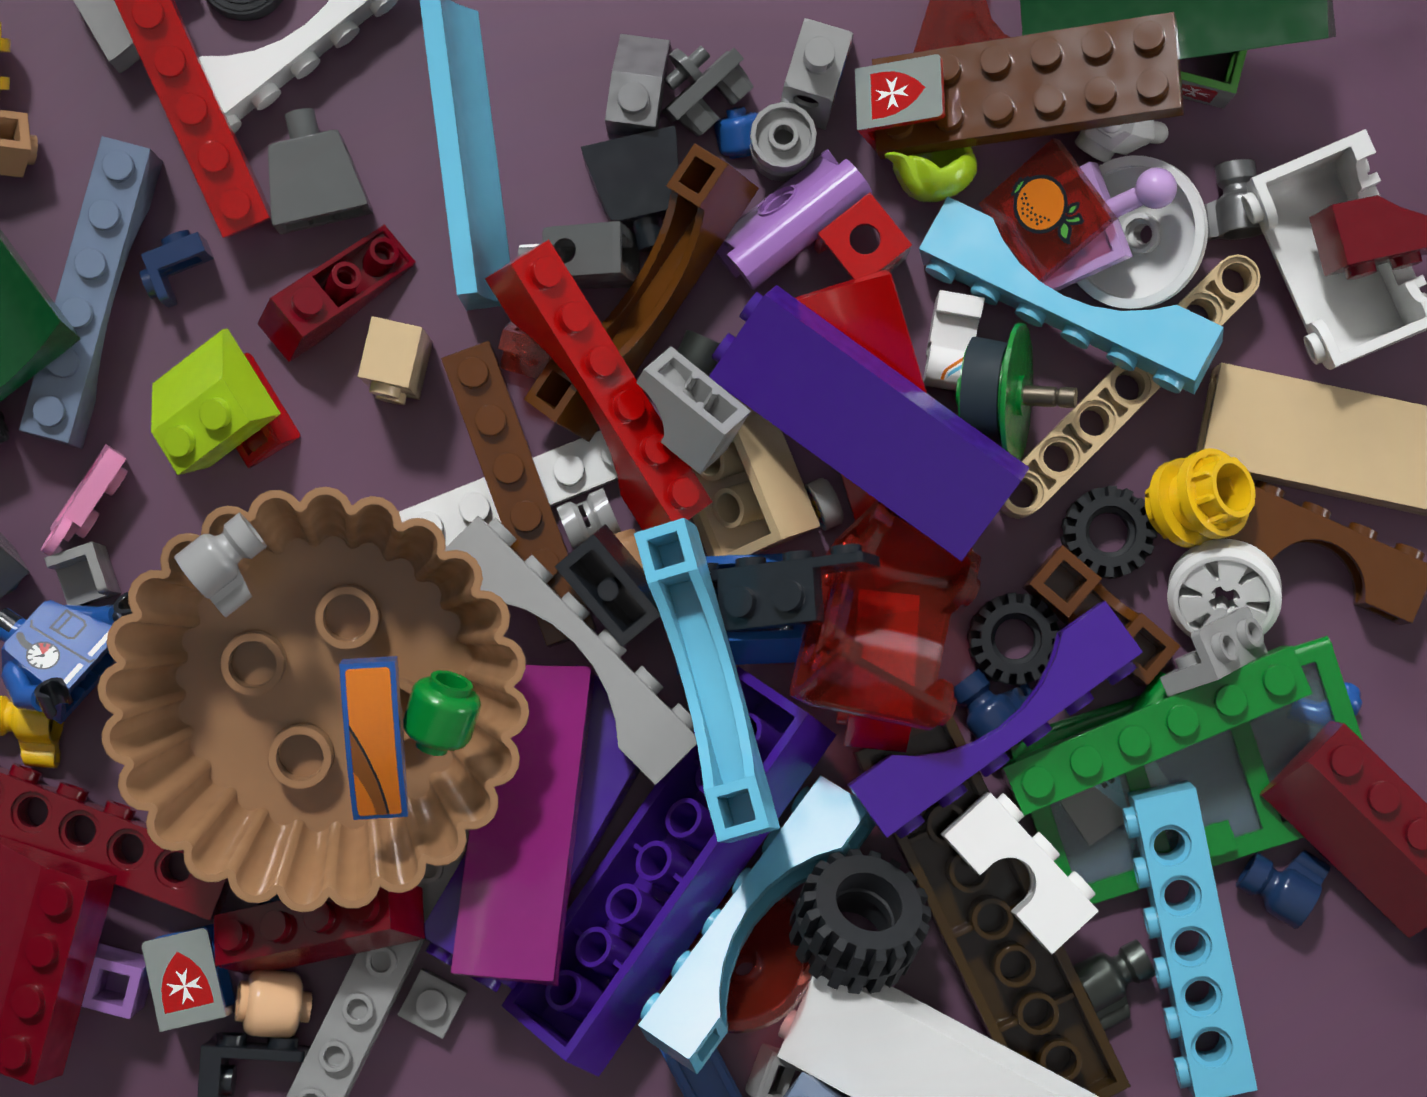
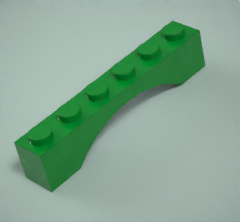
(1154, 731)

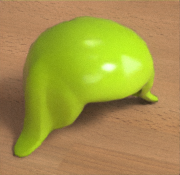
(934, 174)

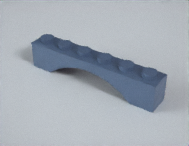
(108, 223)

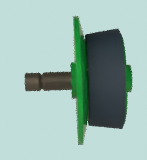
(998, 389)

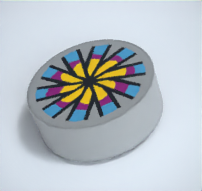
(825, 503)

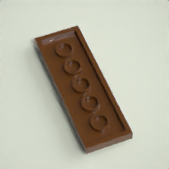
(1048, 85)

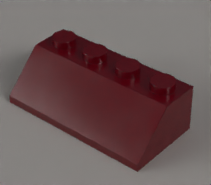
(1359, 821)

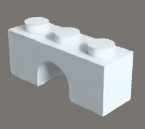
(1054, 903)

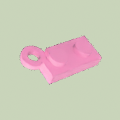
(78, 513)

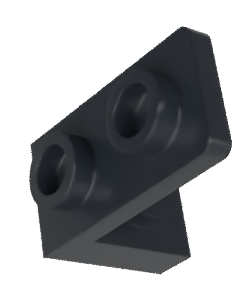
(220, 1078)

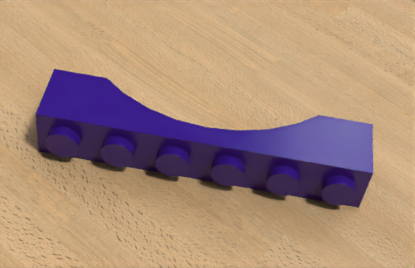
(1081, 658)

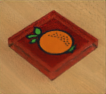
(1048, 210)

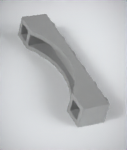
(645, 725)

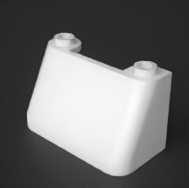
(1339, 314)

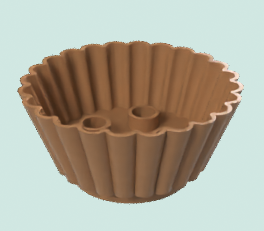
(240, 716)

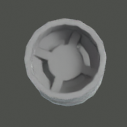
(782, 141)

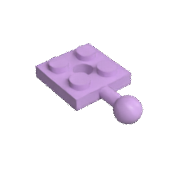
(1153, 189)

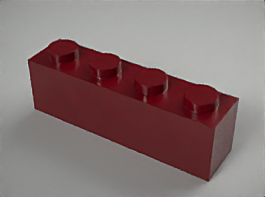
(282, 938)

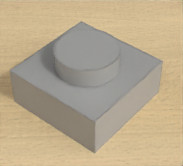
(432, 1003)

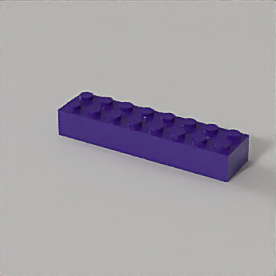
(658, 891)

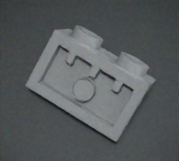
(1219, 651)

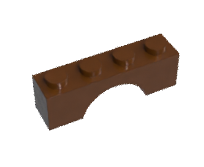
(1383, 577)

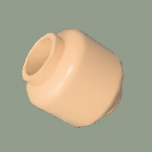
(272, 1004)

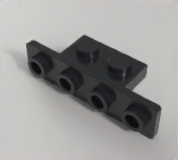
(781, 592)

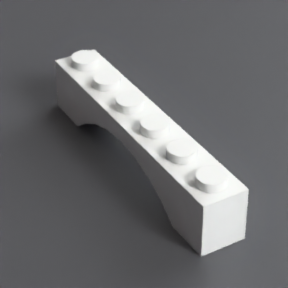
(256, 76)

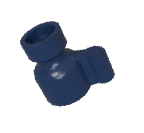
(984, 708)
(1286, 893)

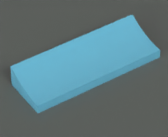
(466, 148)

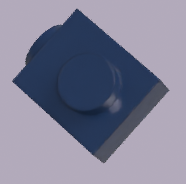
(178, 253)

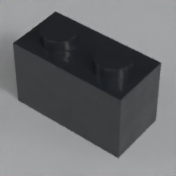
(610, 584)

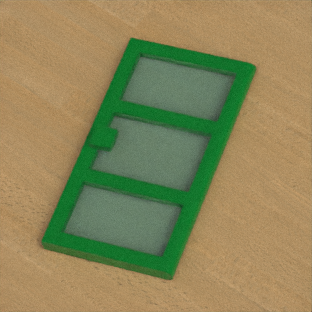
(1223, 768)

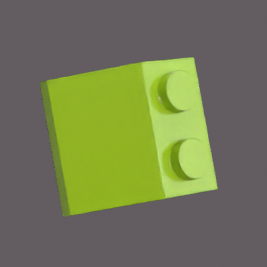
(208, 405)

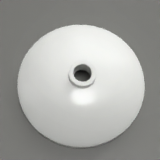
(1172, 254)

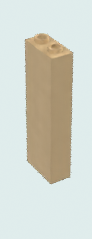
(1319, 437)

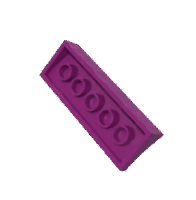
(524, 856)

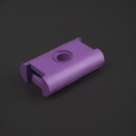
(791, 218)

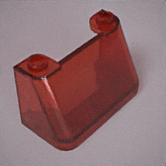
(886, 627)

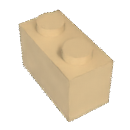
(395, 360)

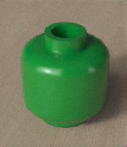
(441, 712)

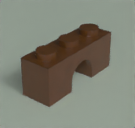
(1074, 588)

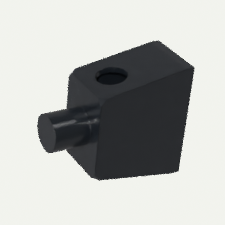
(633, 178)

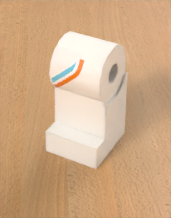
(951, 329)

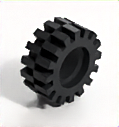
(1130, 510)
(983, 631)

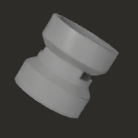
(595, 508)

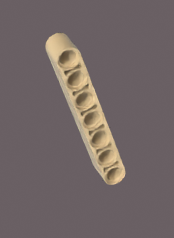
(1114, 409)

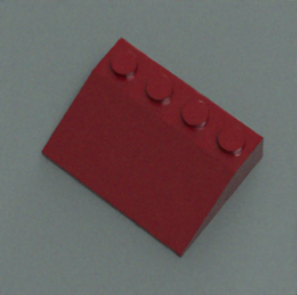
(47, 950)

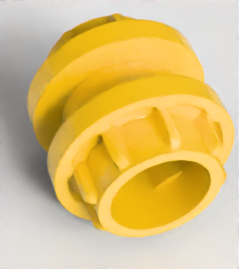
(1200, 498)

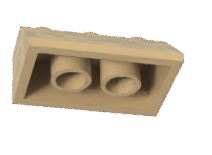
(753, 494)

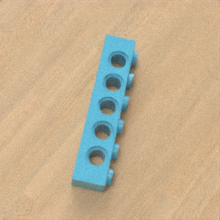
(1227, 1066)

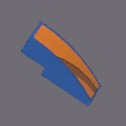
(374, 737)

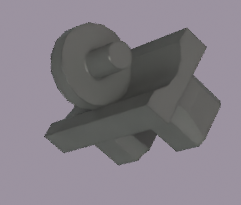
(723, 74)

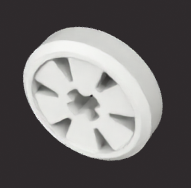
(1228, 565)

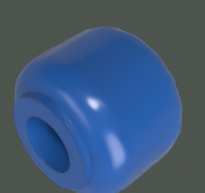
(734, 132)

